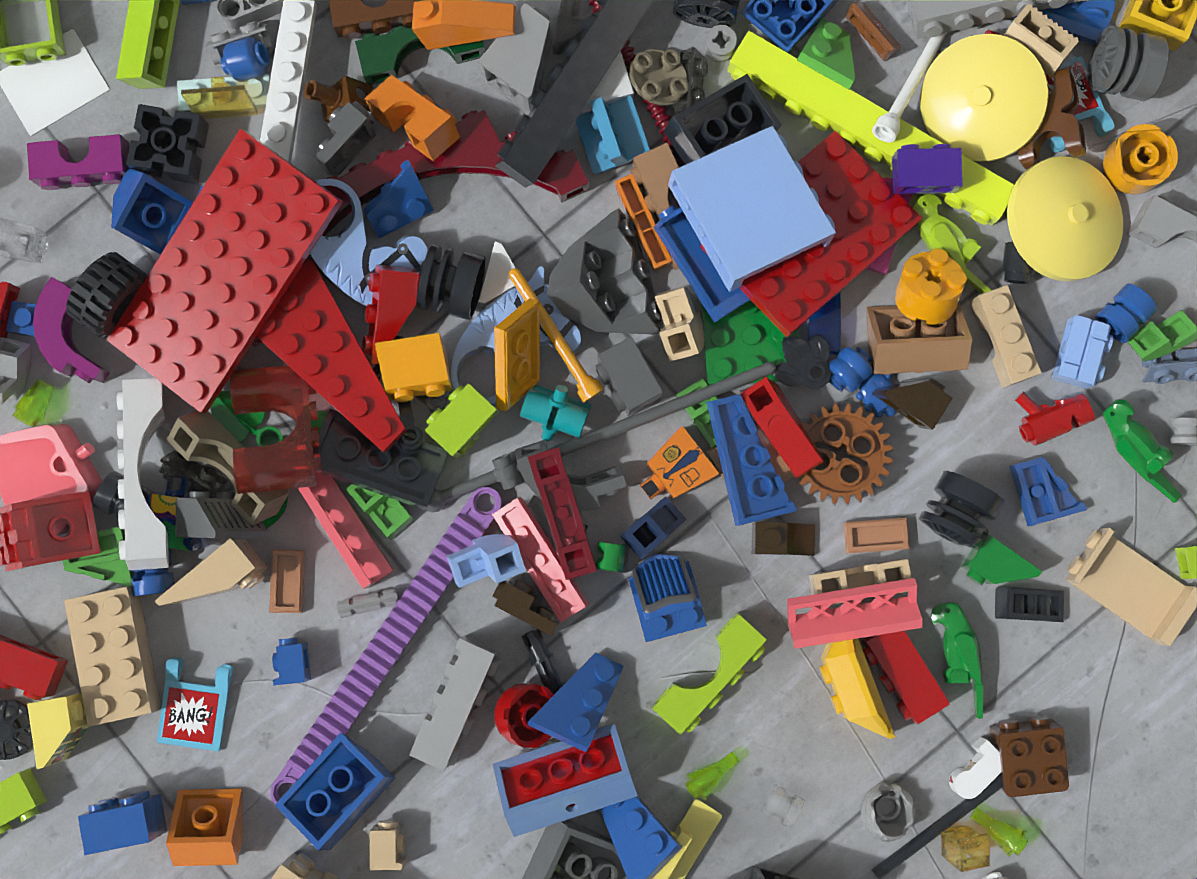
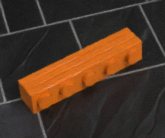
(640, 215)

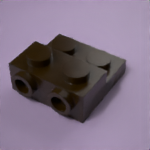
(518, 601)

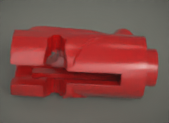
(1055, 420)

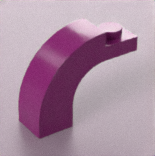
(54, 334)

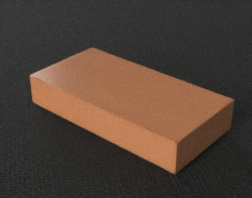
(876, 535)
(287, 581)

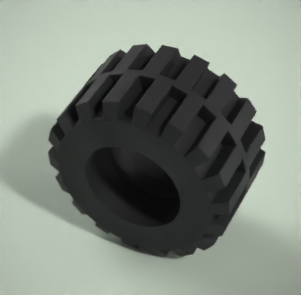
(104, 293)

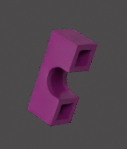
(51, 166)

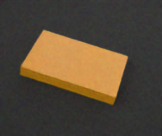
(517, 354)

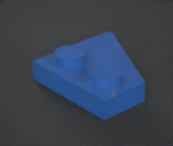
(1042, 492)

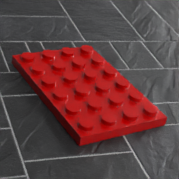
(866, 226)

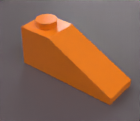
(461, 21)

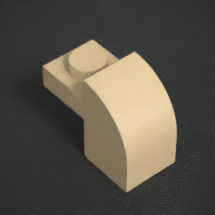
(683, 326)

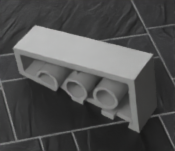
(454, 703)

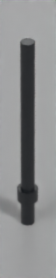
(935, 829)

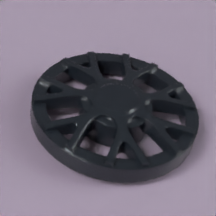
(11, 728)

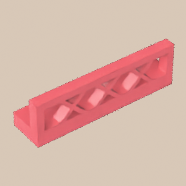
(347, 531)
(540, 559)
(853, 618)

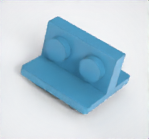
(611, 134)

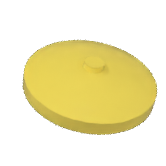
(984, 97)
(1065, 219)

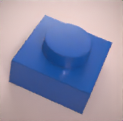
(21, 318)

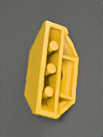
(854, 687)

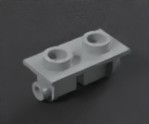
(249, 29)

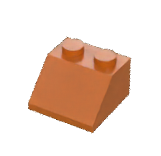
(206, 827)

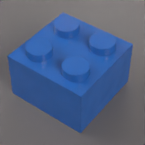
(122, 823)

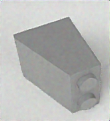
(518, 62)

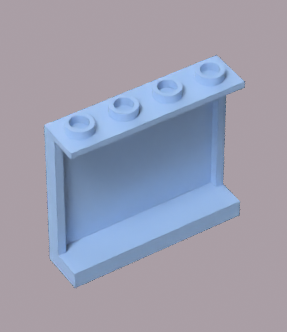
(750, 206)

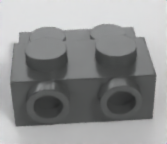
(351, 134)

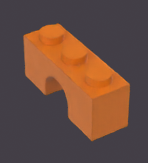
(427, 125)

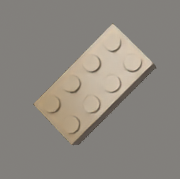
(112, 656)

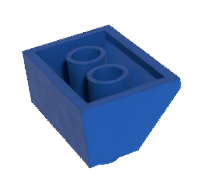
(334, 792)

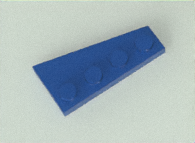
(748, 473)

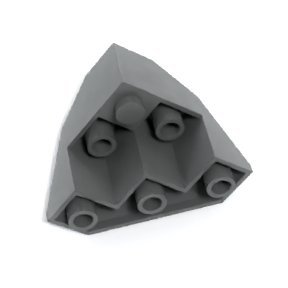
(606, 280)

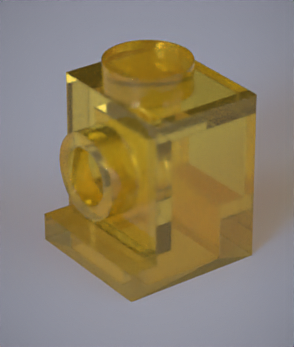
(964, 840)

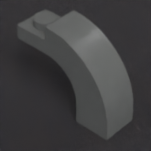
(585, 488)

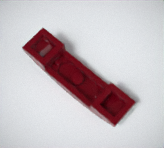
(562, 513)

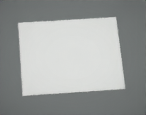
(53, 88)

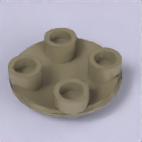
(659, 76)

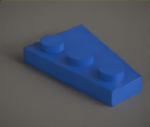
(580, 703)
(639, 838)

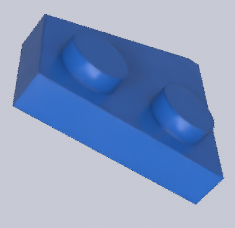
(398, 202)

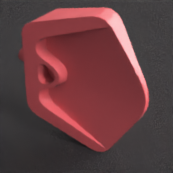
(44, 465)

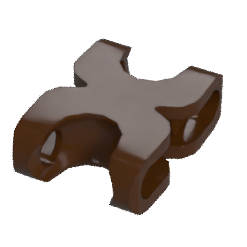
(1058, 121)

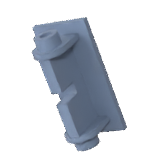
(1165, 369)

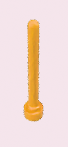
(587, 385)

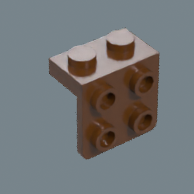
(1031, 756)

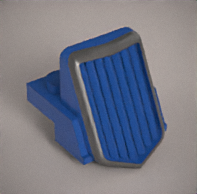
(666, 597)

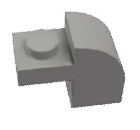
(14, 368)

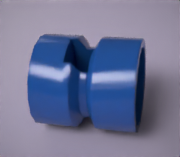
(1130, 308)
(152, 580)

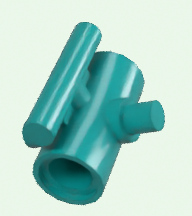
(555, 411)

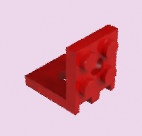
(29, 535)

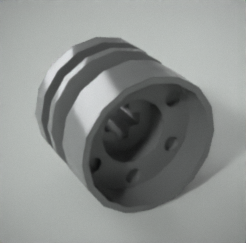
(1128, 63)

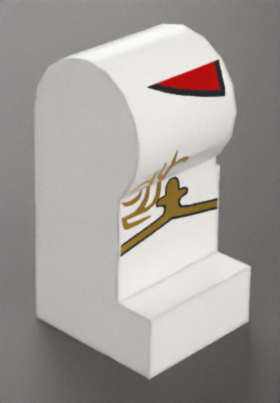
(978, 772)

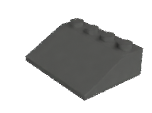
(574, 853)

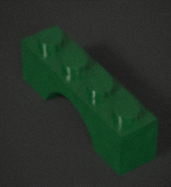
(384, 53)

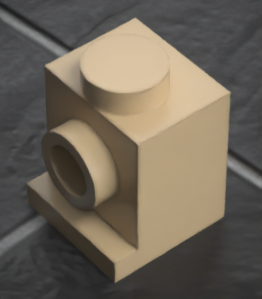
(386, 846)

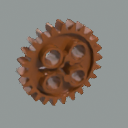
(853, 428)

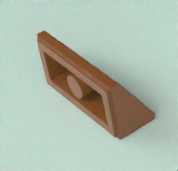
(872, 30)

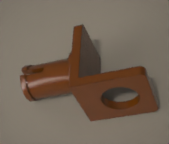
(337, 95)

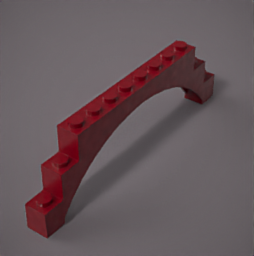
(470, 154)

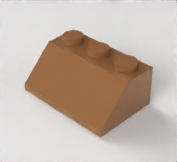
(913, 346)

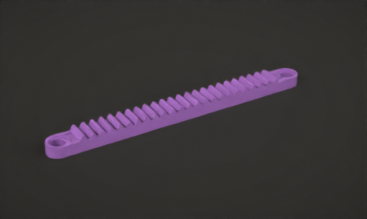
(389, 640)

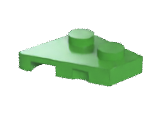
(830, 53)
(107, 563)

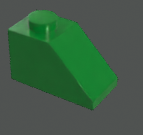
(997, 564)

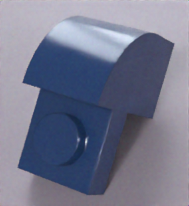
(653, 528)

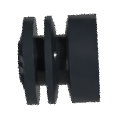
(707, 12)
(451, 281)
(961, 510)

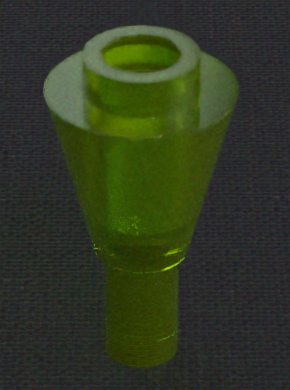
(704, 780)
(1007, 836)

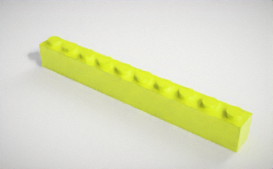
(853, 117)

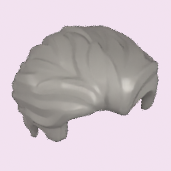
(888, 811)

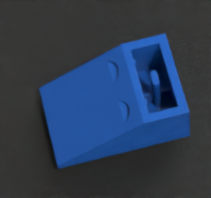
(786, 20)

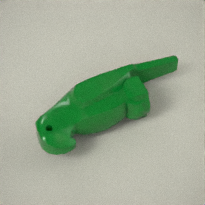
(1139, 447)
(960, 650)

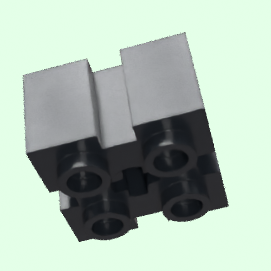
(158, 129)

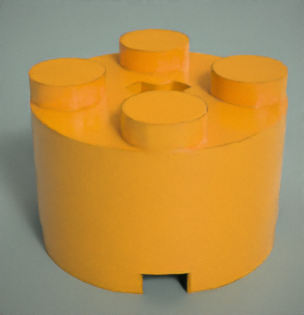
(1124, 157)
(930, 287)

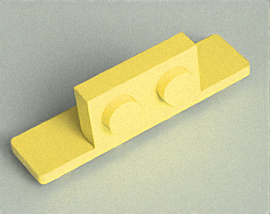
(693, 835)

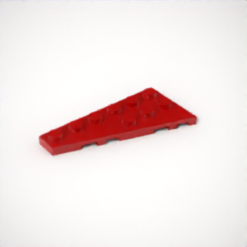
(321, 348)

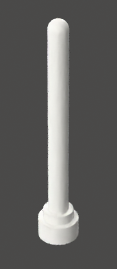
(888, 125)

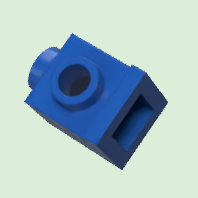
(291, 662)

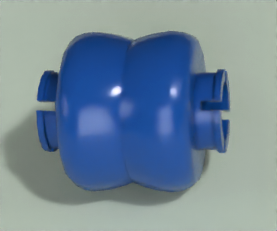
(850, 369)

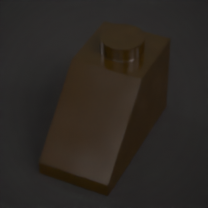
(917, 401)
(783, 539)

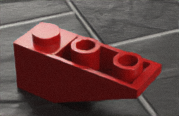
(391, 304)
(782, 426)

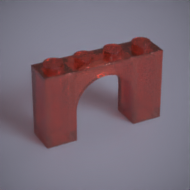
(292, 460)

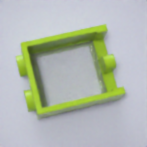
(30, 31)

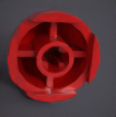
(515, 710)

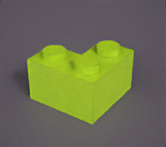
(461, 421)

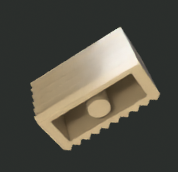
(1043, 38)

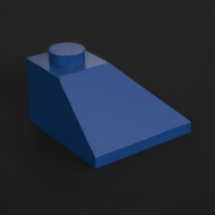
(147, 210)

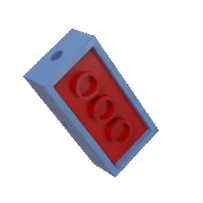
(563, 781)

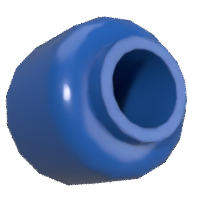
(245, 59)

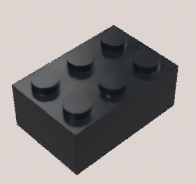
(720, 120)

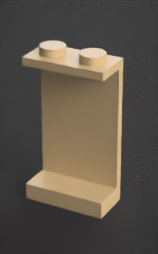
(1132, 587)

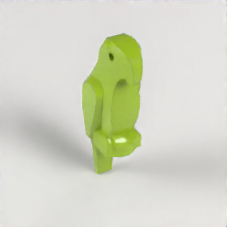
(945, 235)

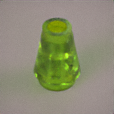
(33, 404)

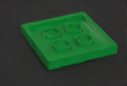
(740, 343)

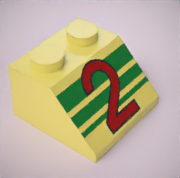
(56, 727)

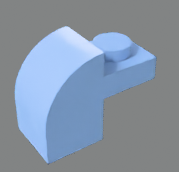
(488, 556)

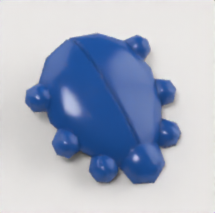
(871, 402)

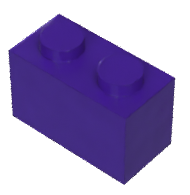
(927, 169)

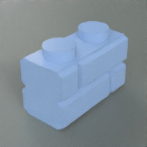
(1082, 352)

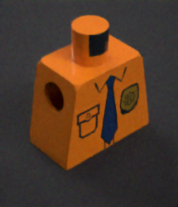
(678, 467)

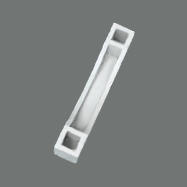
(145, 534)

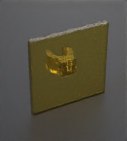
(220, 100)

